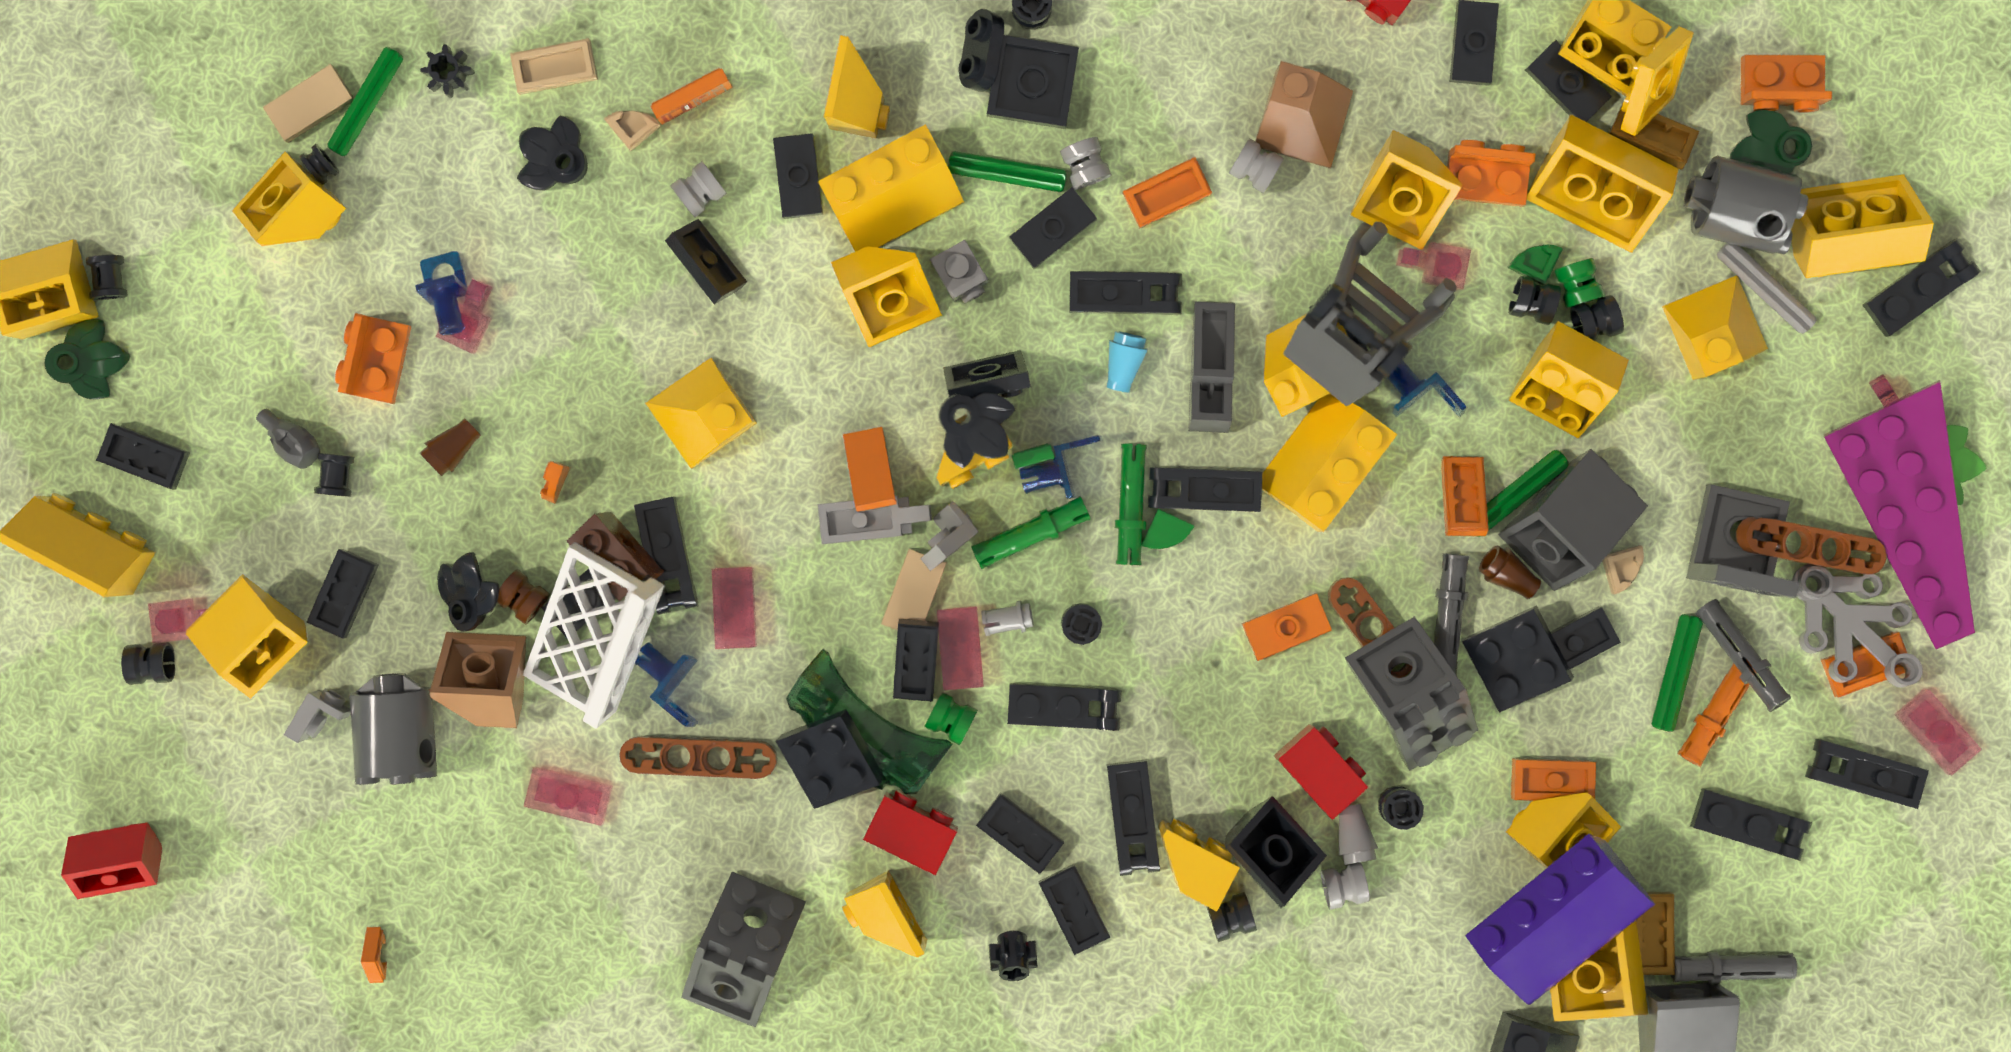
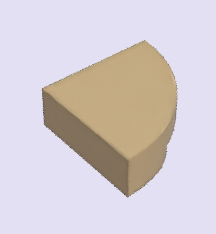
(632, 126)
(1623, 567)

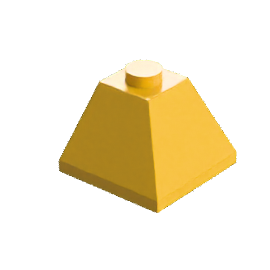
(854, 98)
(1406, 190)
(288, 205)
(885, 292)
(1715, 328)
(1285, 380)
(701, 413)
(1558, 823)
(885, 915)

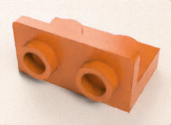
(1784, 81)
(1491, 174)
(373, 358)

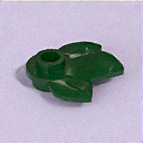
(1767, 140)
(92, 360)

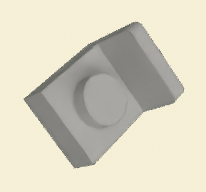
(960, 272)
(955, 532)
(309, 717)

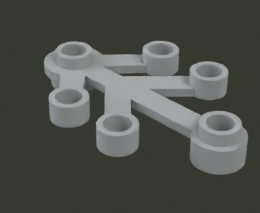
(1851, 621)

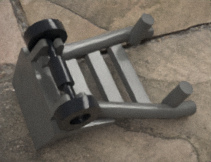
(1334, 357)

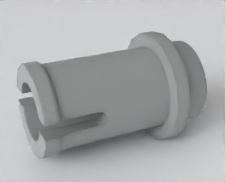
(1007, 619)

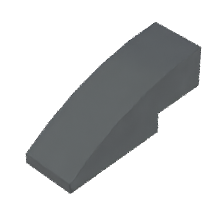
(1212, 367)

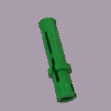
(1131, 505)
(1037, 529)

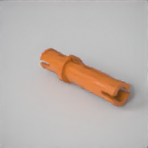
(1714, 717)

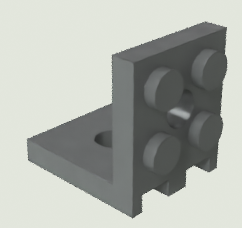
(1720, 559)
(1424, 709)
(737, 961)

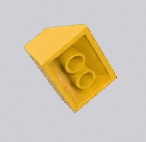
(1602, 183)
(892, 190)
(1861, 227)
(1325, 460)
(78, 545)
(1605, 983)

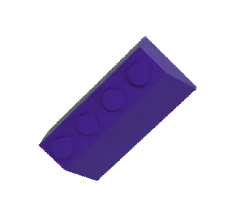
(1560, 918)

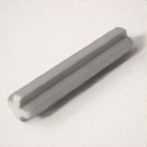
(1767, 287)

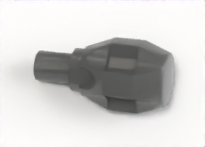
(289, 440)

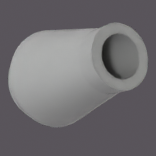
(1355, 836)

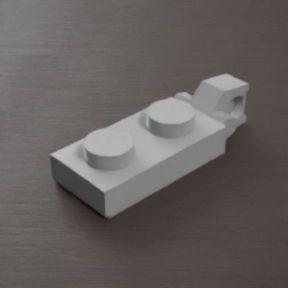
(844, 524)

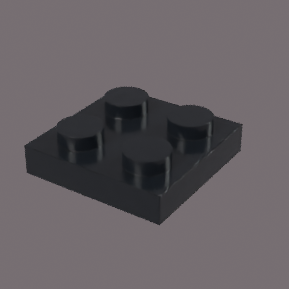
(1033, 82)
(997, 374)
(1518, 659)
(830, 759)

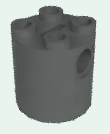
(1745, 205)
(392, 730)

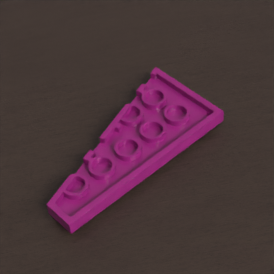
(1907, 491)

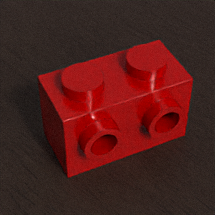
(1321, 770)
(911, 831)
(112, 860)

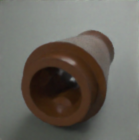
(450, 447)
(1509, 572)

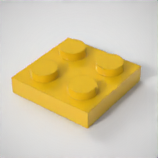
(1655, 80)

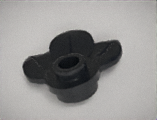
(547, 152)
(981, 429)
(466, 593)

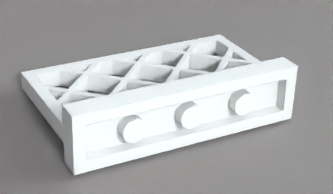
(624, 641)

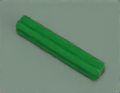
(365, 101)
(1007, 171)
(1525, 487)
(1677, 672)

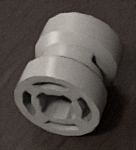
(1085, 163)
(1257, 166)
(698, 189)
(1343, 886)

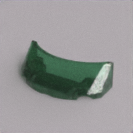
(900, 754)

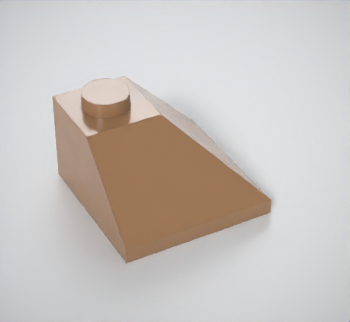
(1304, 115)
(481, 677)

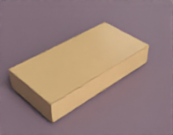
(554, 66)
(309, 103)
(913, 590)

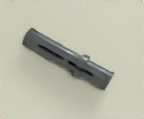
(1450, 607)
(1773, 693)
(1745, 967)

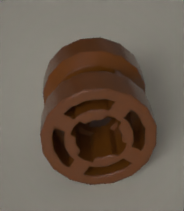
(522, 596)

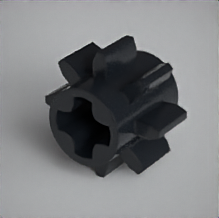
(454, 78)
(1013, 955)

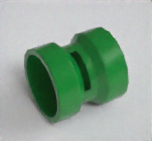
(1578, 273)
(951, 718)

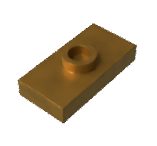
(1661, 138)
(1657, 935)

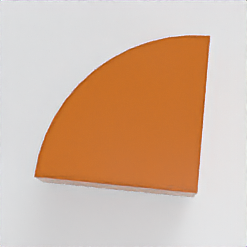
(555, 477)
(370, 960)

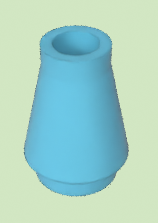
(1125, 359)

